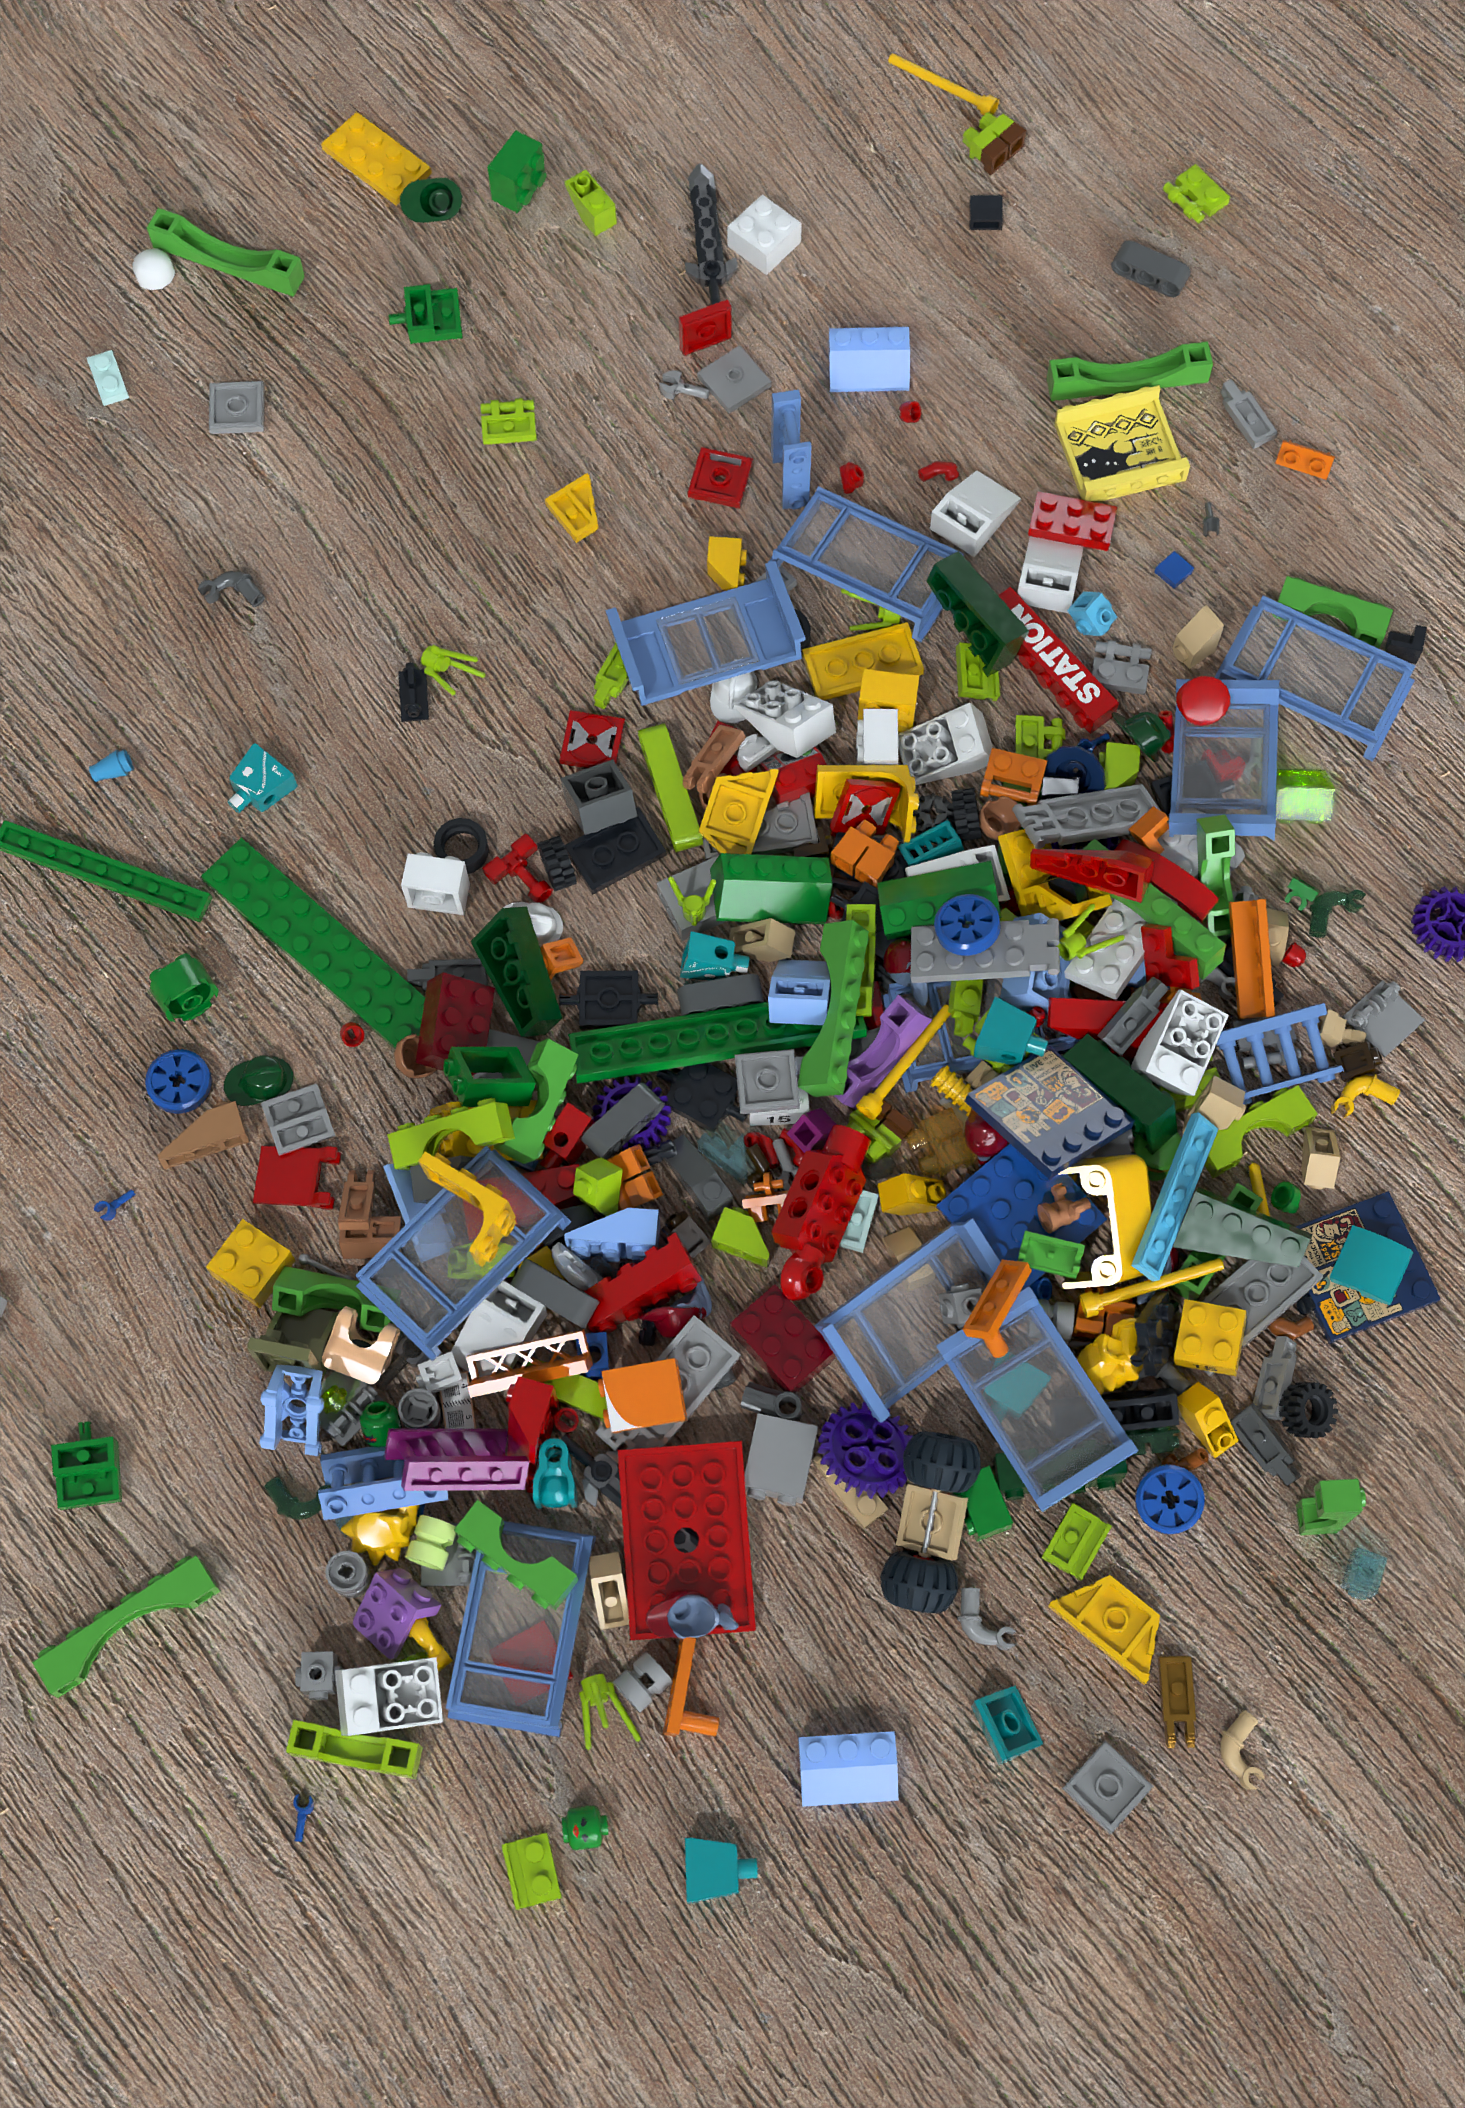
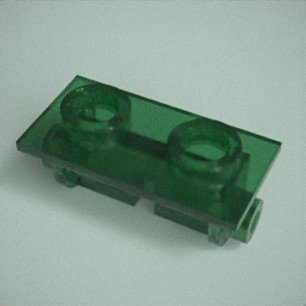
(1160, 1439)

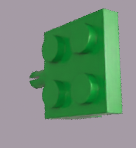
(430, 314)
(87, 1470)

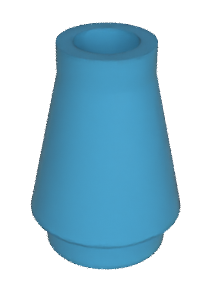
(112, 766)

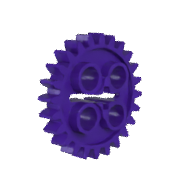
(865, 1450)

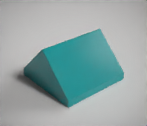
(1006, 1724)

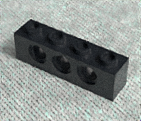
(1144, 1408)

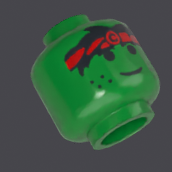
(376, 1421)

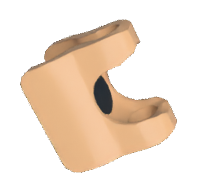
(354, 1355)

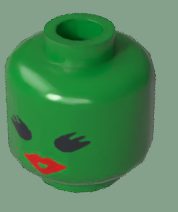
(584, 1827)

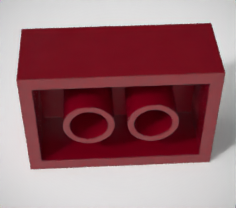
(453, 1016)
(782, 1340)

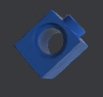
(599, 1343)

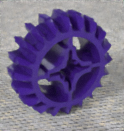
(1431, 932)
(652, 1129)

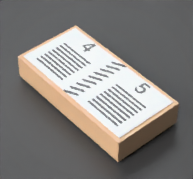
(458, 1406)

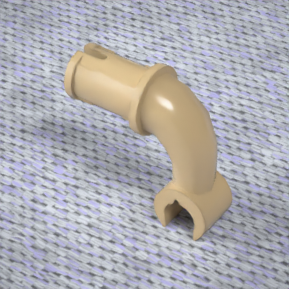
(1231, 1745)

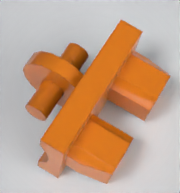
(758, 1203)

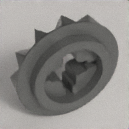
(941, 805)

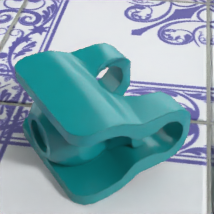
(554, 1481)

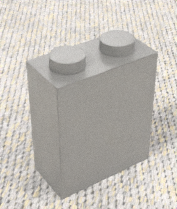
(690, 882)
(779, 1459)

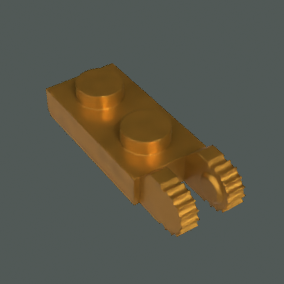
(1177, 1697)

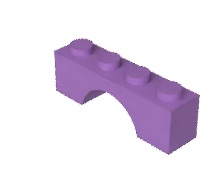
(898, 1031)

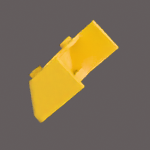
(1130, 1208)

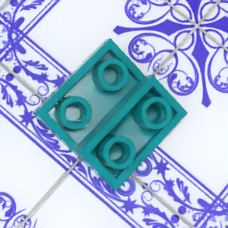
(1371, 1265)

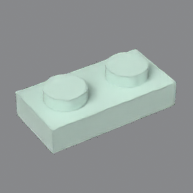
(107, 377)
(860, 1222)

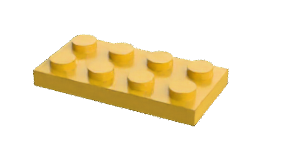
(375, 157)
(839, 665)

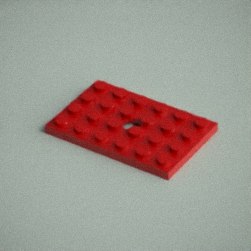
(677, 1490)

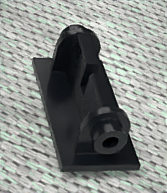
(413, 693)

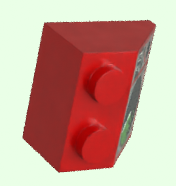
(795, 774)

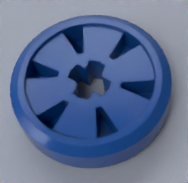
(970, 940)
(187, 1095)
(1157, 1513)

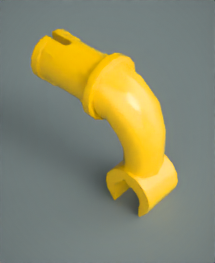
(1367, 1085)
(426, 1639)

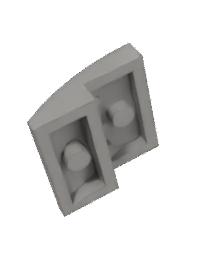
(298, 1119)

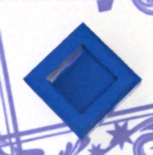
(1174, 570)

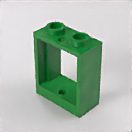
(514, 1087)

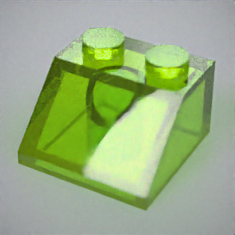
(1304, 795)

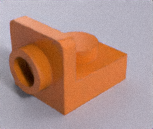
(560, 956)

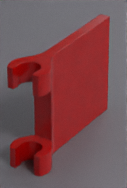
(294, 1177)

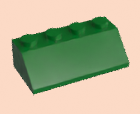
(771, 887)
(917, 898)

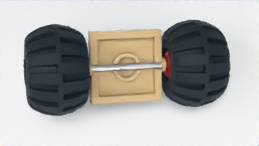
(931, 1522)

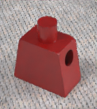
(568, 1127)

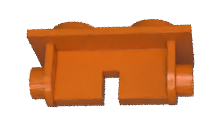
(1305, 459)

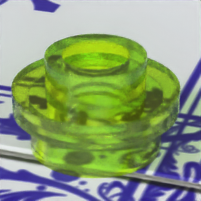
(334, 1399)

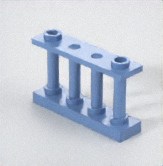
(788, 449)
(1281, 1025)
(370, 1495)

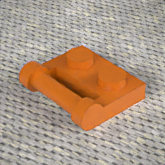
(1016, 770)

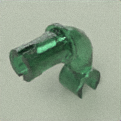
(1323, 907)
(290, 1505)

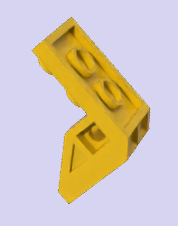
(1038, 897)

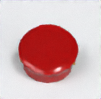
(1203, 700)

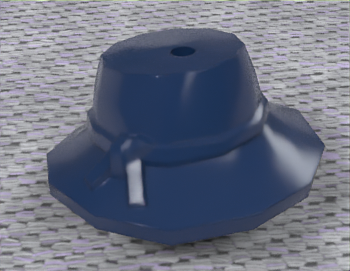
(1090, 771)

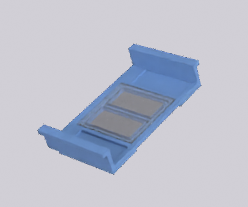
(709, 638)

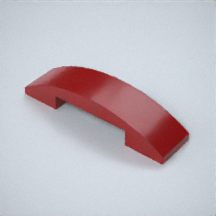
(1176, 882)

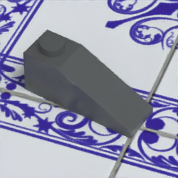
(699, 1179)

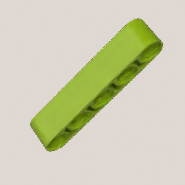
(669, 788)

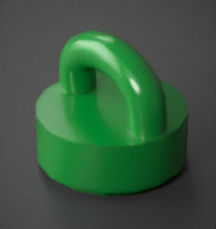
(1286, 1197)

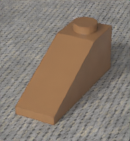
(210, 1133)

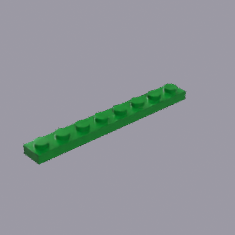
(104, 871)

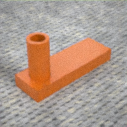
(995, 1305)
(676, 1716)

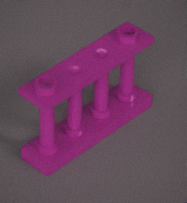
(456, 1459)

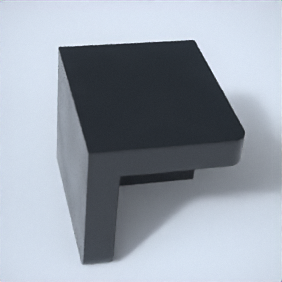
(1406, 646)

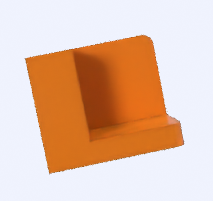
(1150, 828)

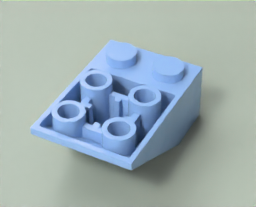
(799, 992)
(617, 1236)

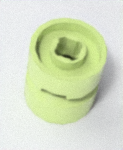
(431, 1543)

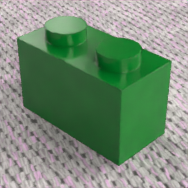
(986, 1508)

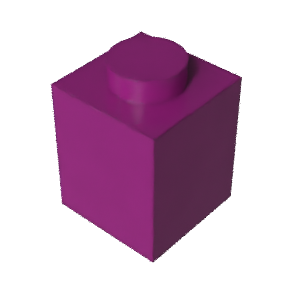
(811, 1130)

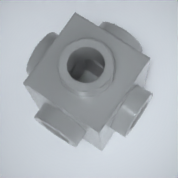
(958, 1303)
(313, 1664)

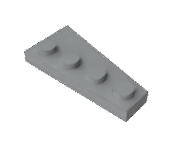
(781, 829)

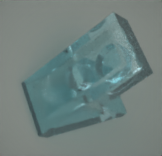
(731, 1160)

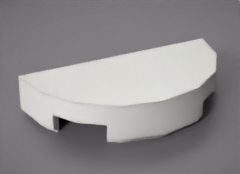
(754, 751)
(573, 1268)

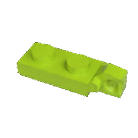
(610, 679)
(965, 1005)

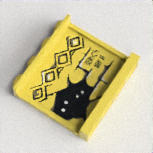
(1120, 445)

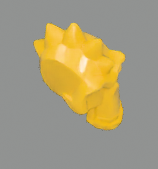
(1108, 1357)
(382, 1532)

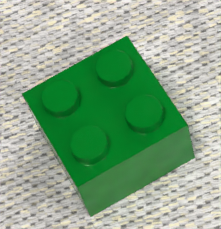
(516, 171)

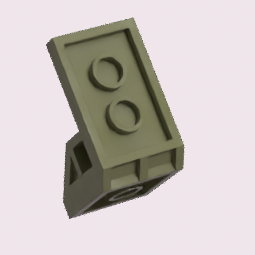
(294, 1341)

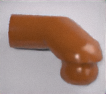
(1293, 1330)
(1190, 1461)

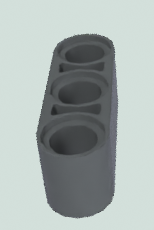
(1150, 268)
(720, 994)
(623, 1121)
(554, 1293)

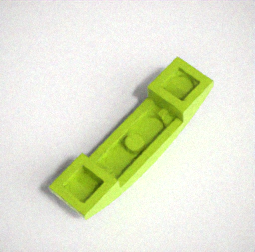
(866, 917)
(579, 1393)

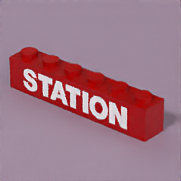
(1060, 669)

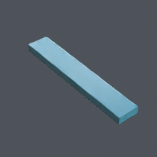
(1174, 1197)

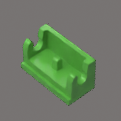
(1051, 1254)

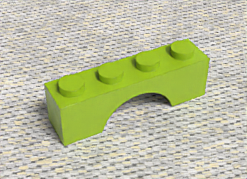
(1285, 1113)
(484, 1124)
(354, 1751)

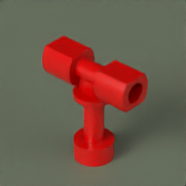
(515, 865)

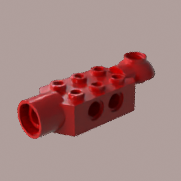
(819, 1209)

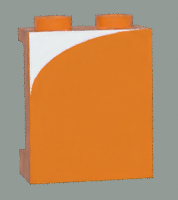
(643, 1396)

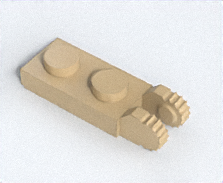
(861, 1508)

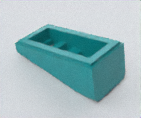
(935, 834)

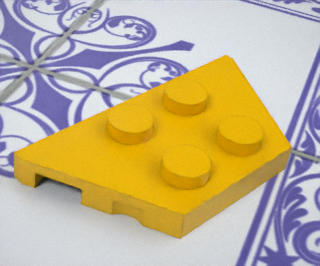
(737, 811)
(1113, 1622)

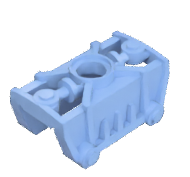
(279, 1406)

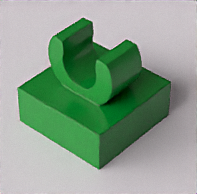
(1302, 890)

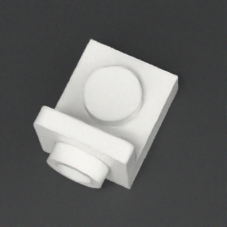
(439, 1374)

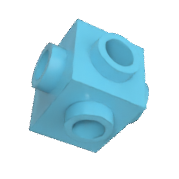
(1092, 613)

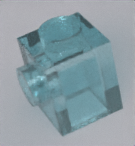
(1363, 1573)

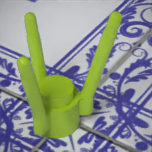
(888, 616)
(437, 660)
(693, 906)
(1074, 943)
(596, 1692)

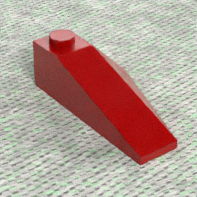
(1106, 870)
(1090, 1016)

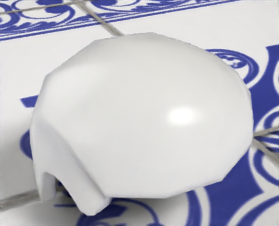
(153, 269)

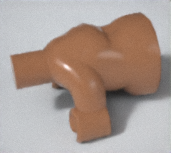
(1061, 1211)

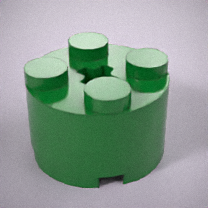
(183, 988)

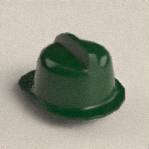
(431, 200)
(1147, 732)
(258, 1080)

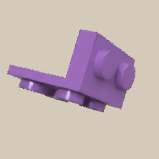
(391, 1610)

